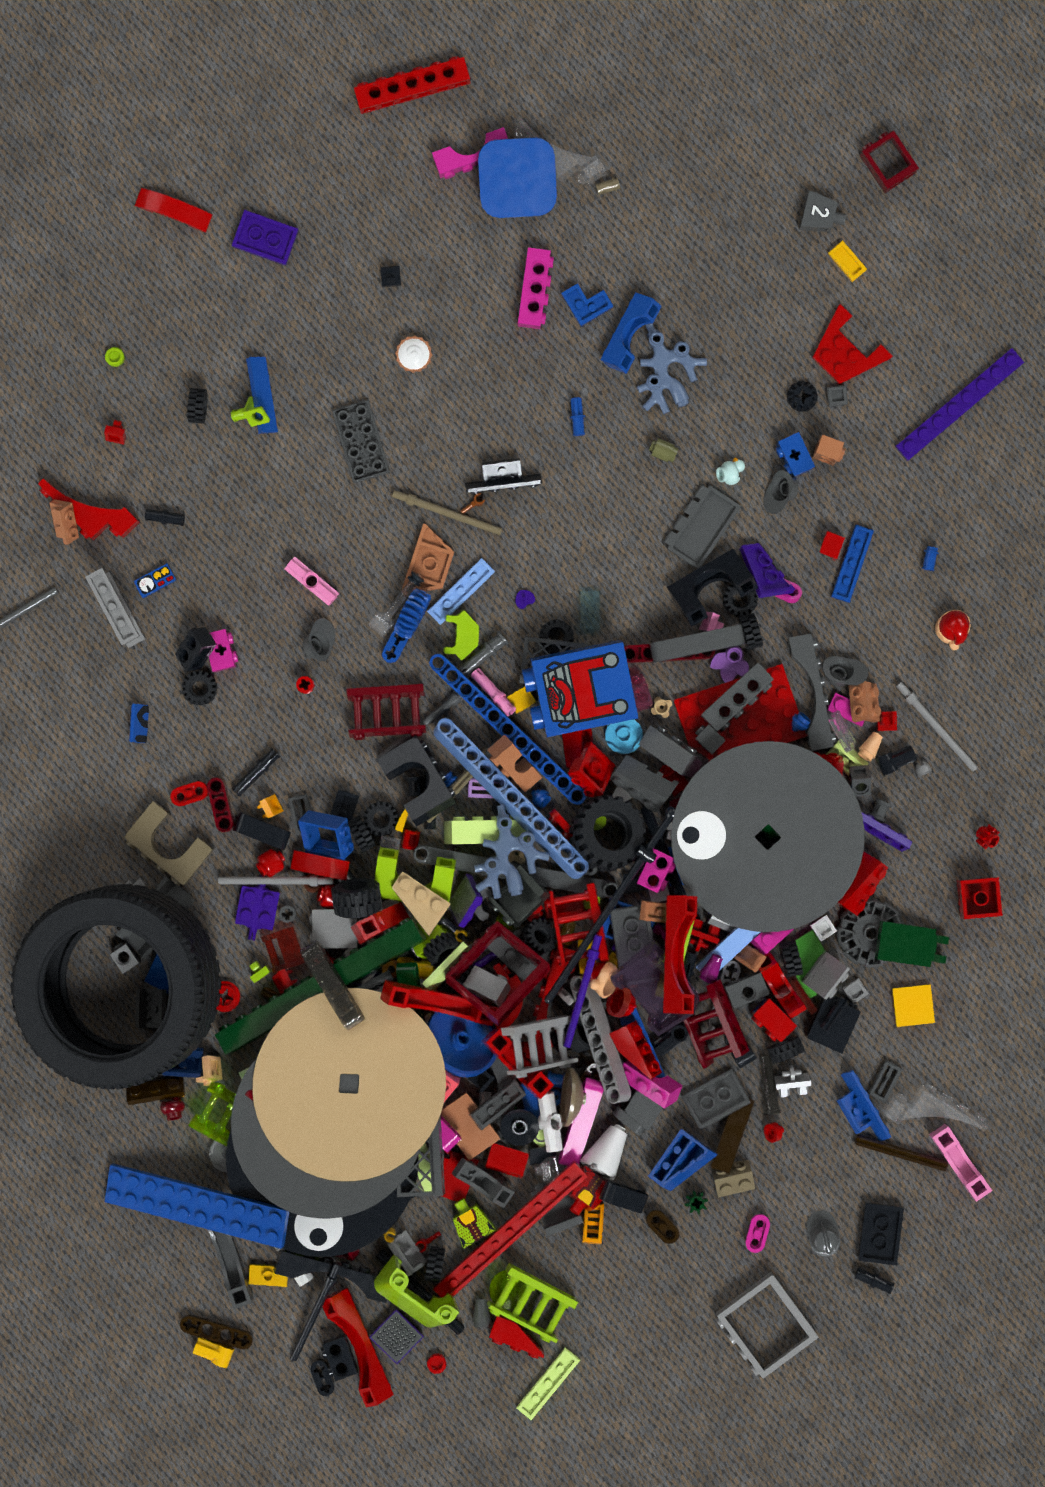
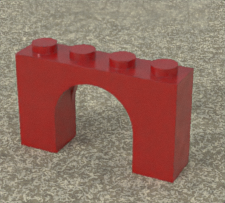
(503, 1049)

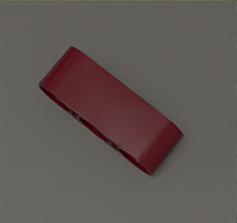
(227, 811)

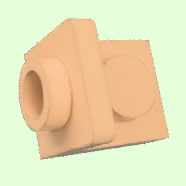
(211, 1070)

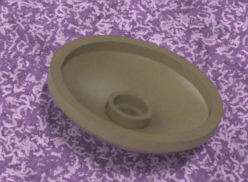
(571, 1097)

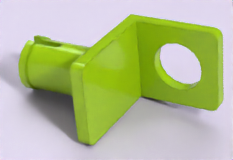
(248, 413)

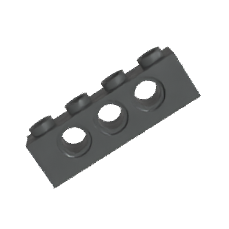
(757, 674)

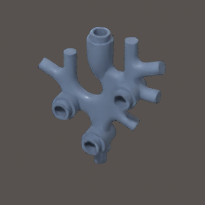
(659, 362)
(503, 846)

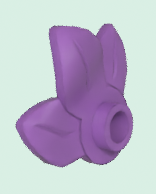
(730, 667)

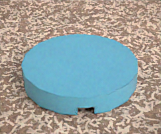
(624, 736)

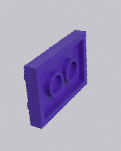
(265, 237)

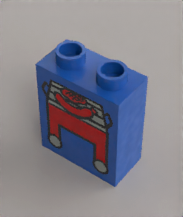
(581, 688)

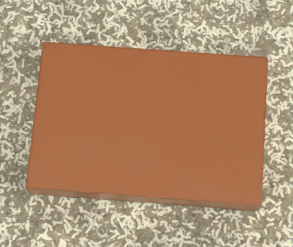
(473, 1139)

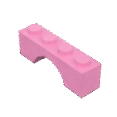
(960, 1163)

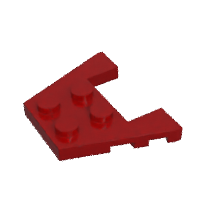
(840, 356)

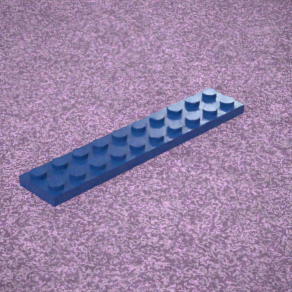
(197, 1205)

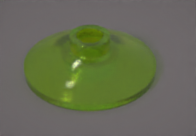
(497, 1285)

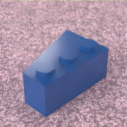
(681, 1160)

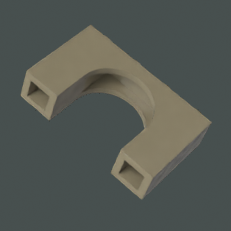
(142, 837)

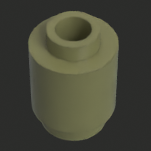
(663, 450)

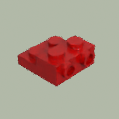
(591, 770)

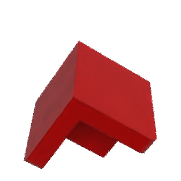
(831, 545)

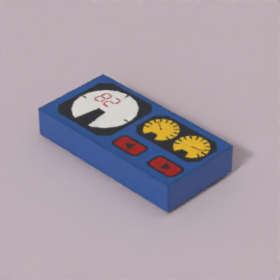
(155, 581)

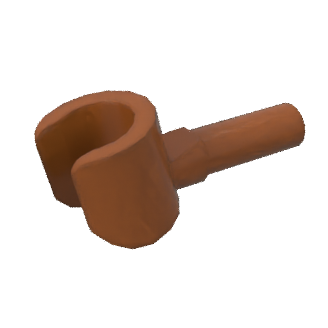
(472, 504)

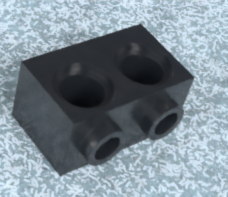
(195, 649)
(344, 1356)

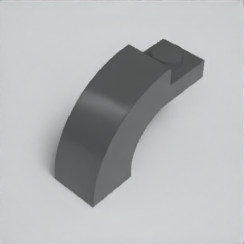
(483, 1181)

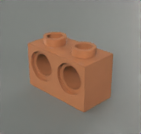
(829, 450)

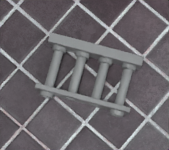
(115, 608)
(530, 1030)

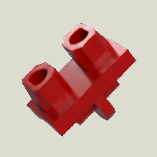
(712, 935)

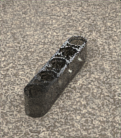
(332, 985)

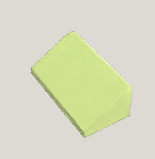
(850, 758)

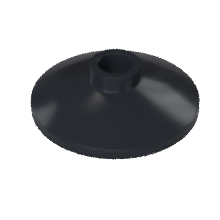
(519, 1135)

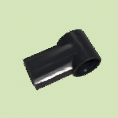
(892, 761)
(669, 1041)

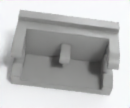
(405, 1249)

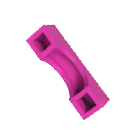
(450, 162)

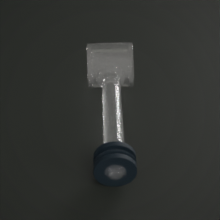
(381, 622)

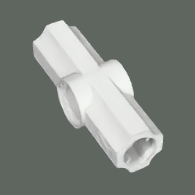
(550, 1122)

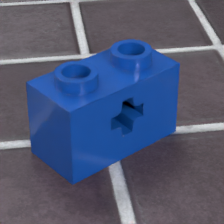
(796, 445)

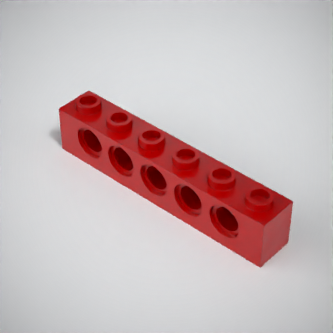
(423, 88)

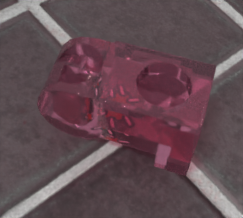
(641, 692)

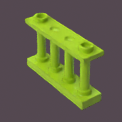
(548, 1292)

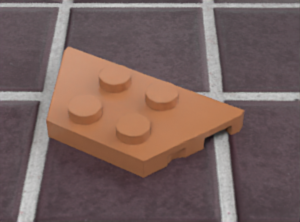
(430, 560)

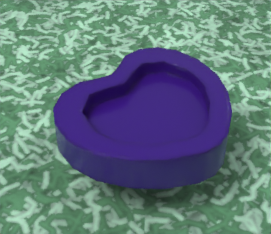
(524, 598)

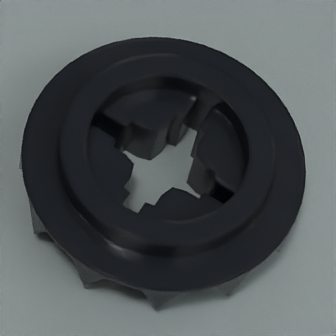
(796, 402)

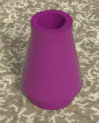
(711, 969)

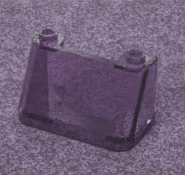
(645, 979)

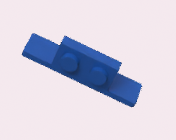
(859, 1108)

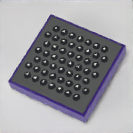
(465, 901)
(396, 1336)

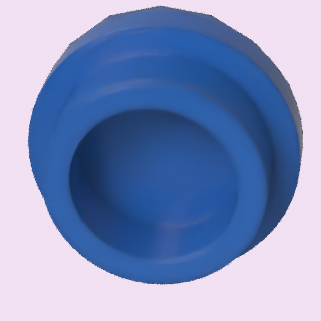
(800, 722)
(540, 798)

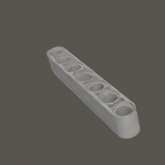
(602, 1048)

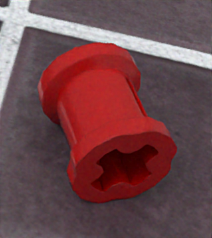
(310, 687)

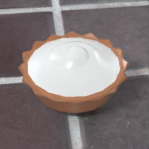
(413, 354)

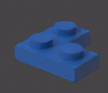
(584, 309)

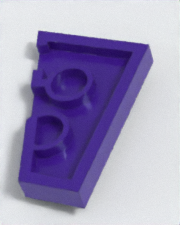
(767, 577)

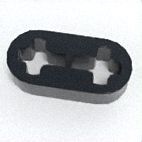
(318, 1378)

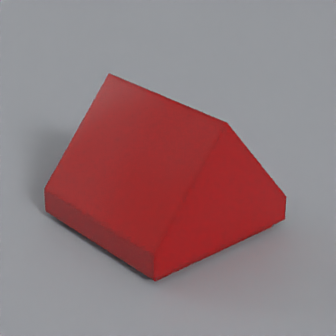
(410, 839)

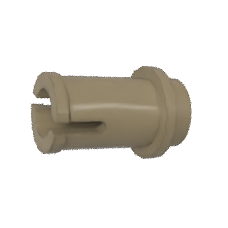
(608, 186)

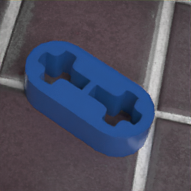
(399, 648)

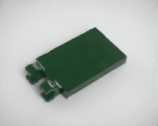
(908, 944)

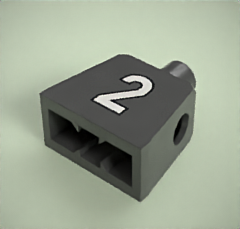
(820, 213)

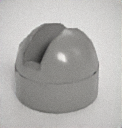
(922, 770)

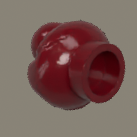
(173, 1109)

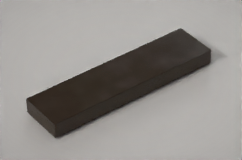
(732, 1138)

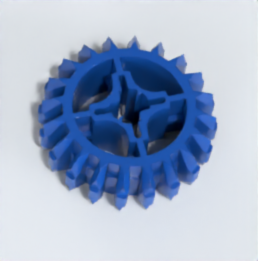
(412, 613)

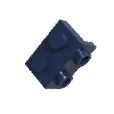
(189, 1067)

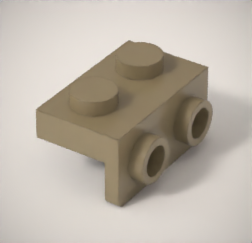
(737, 1181)

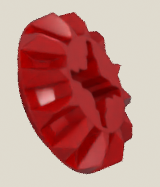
(234, 992)

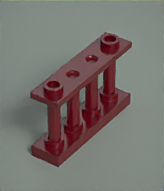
(376, 694)
(730, 1027)

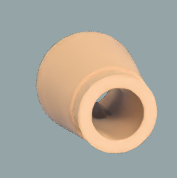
(870, 747)

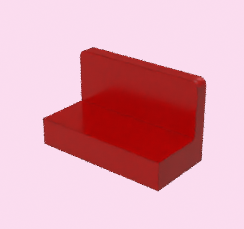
(574, 744)
(507, 1160)

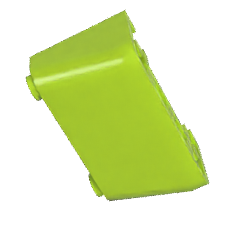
(393, 1284)

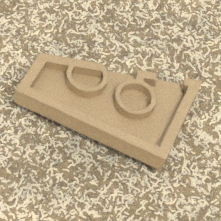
(421, 902)

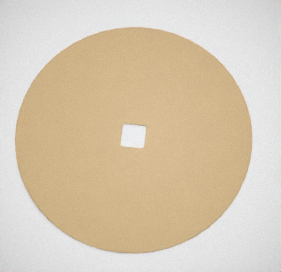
(349, 1133)

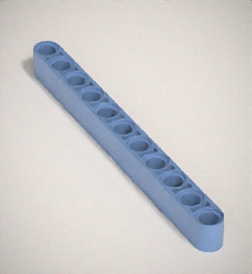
(507, 788)

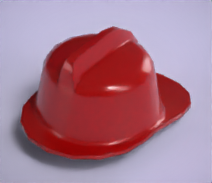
(621, 1003)

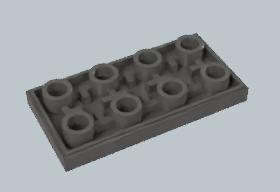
(360, 441)

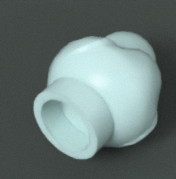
(730, 471)

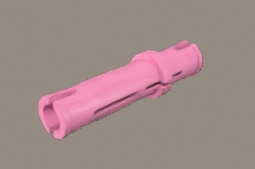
(498, 697)

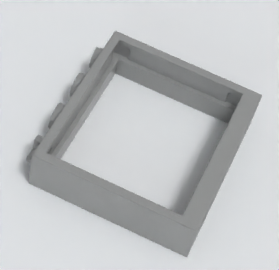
(735, 1338)

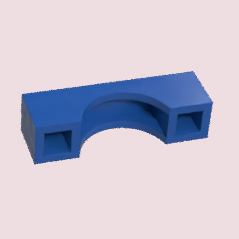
(641, 311)

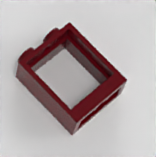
(887, 185)

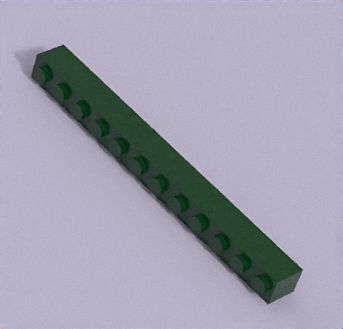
(351, 969)

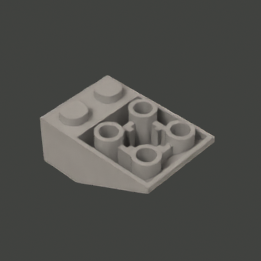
(826, 975)

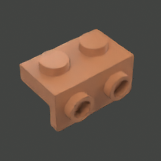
(864, 702)

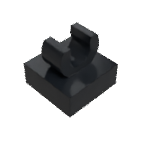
(390, 276)

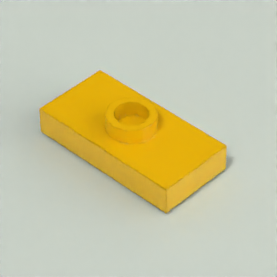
(265, 1275)

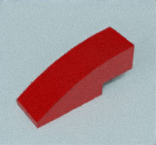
(320, 865)

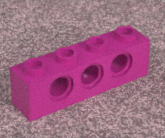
(535, 258)

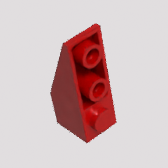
(379, 922)
(634, 1047)
(515, 1335)

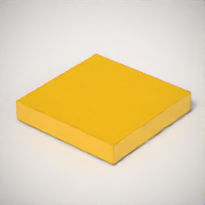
(913, 1005)

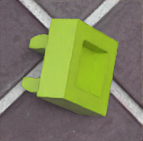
(259, 971)

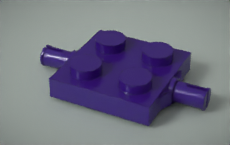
(257, 908)

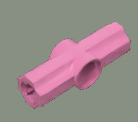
(302, 573)

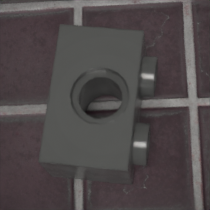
(735, 988)

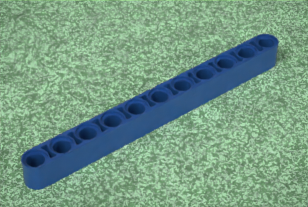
(517, 732)

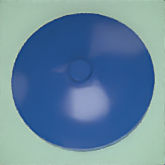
(462, 1044)

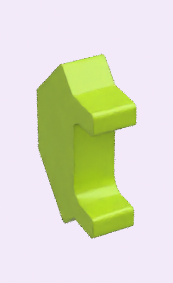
(465, 635)

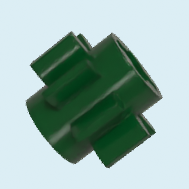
(691, 1200)

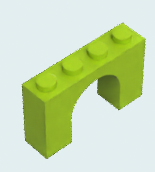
(387, 875)

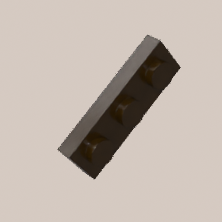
(156, 1090)

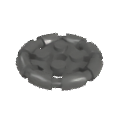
(859, 929)

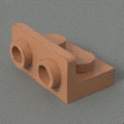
(64, 521)

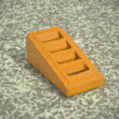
(591, 1240)

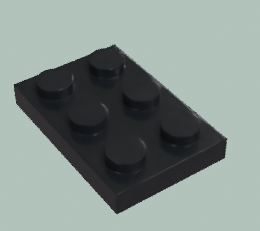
(880, 1233)

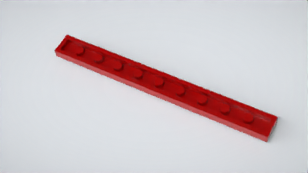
(511, 1230)

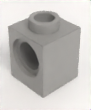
(133, 958)

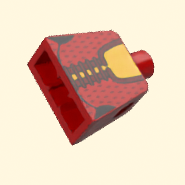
(587, 1192)

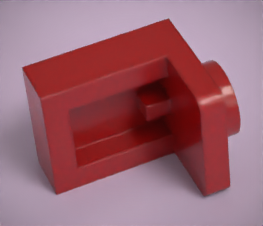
(670, 774)

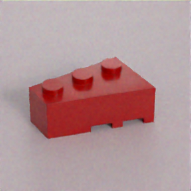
(864, 884)

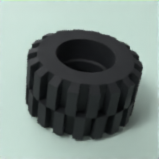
(356, 898)

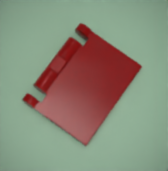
(454, 1187)

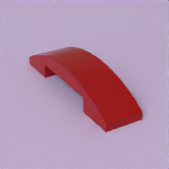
(173, 209)

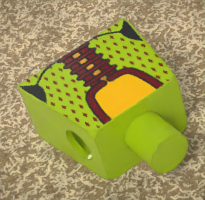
(471, 1223)

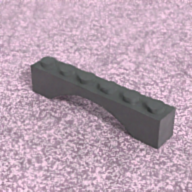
(803, 653)
(232, 1268)

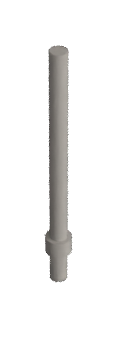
(911, 698)
(313, 880)

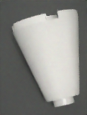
(606, 1152)

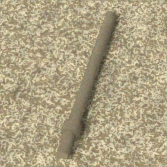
(412, 500)

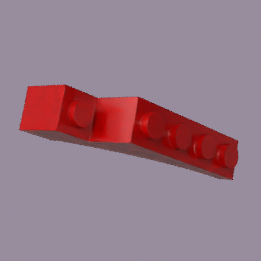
(94, 519)

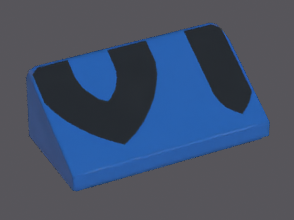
(139, 723)

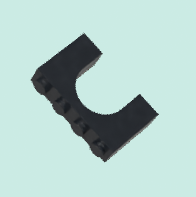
(723, 568)
(436, 796)

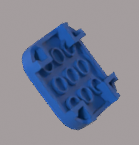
(517, 177)

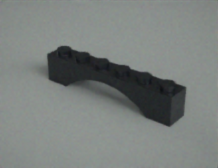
(294, 1265)

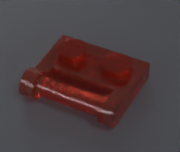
(289, 948)

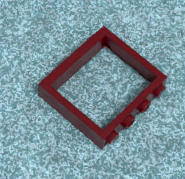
(479, 945)

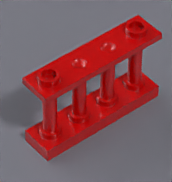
(592, 914)

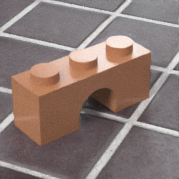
(506, 754)

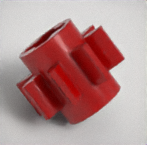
(987, 836)

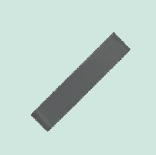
(697, 643)

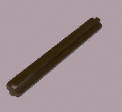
(900, 1152)

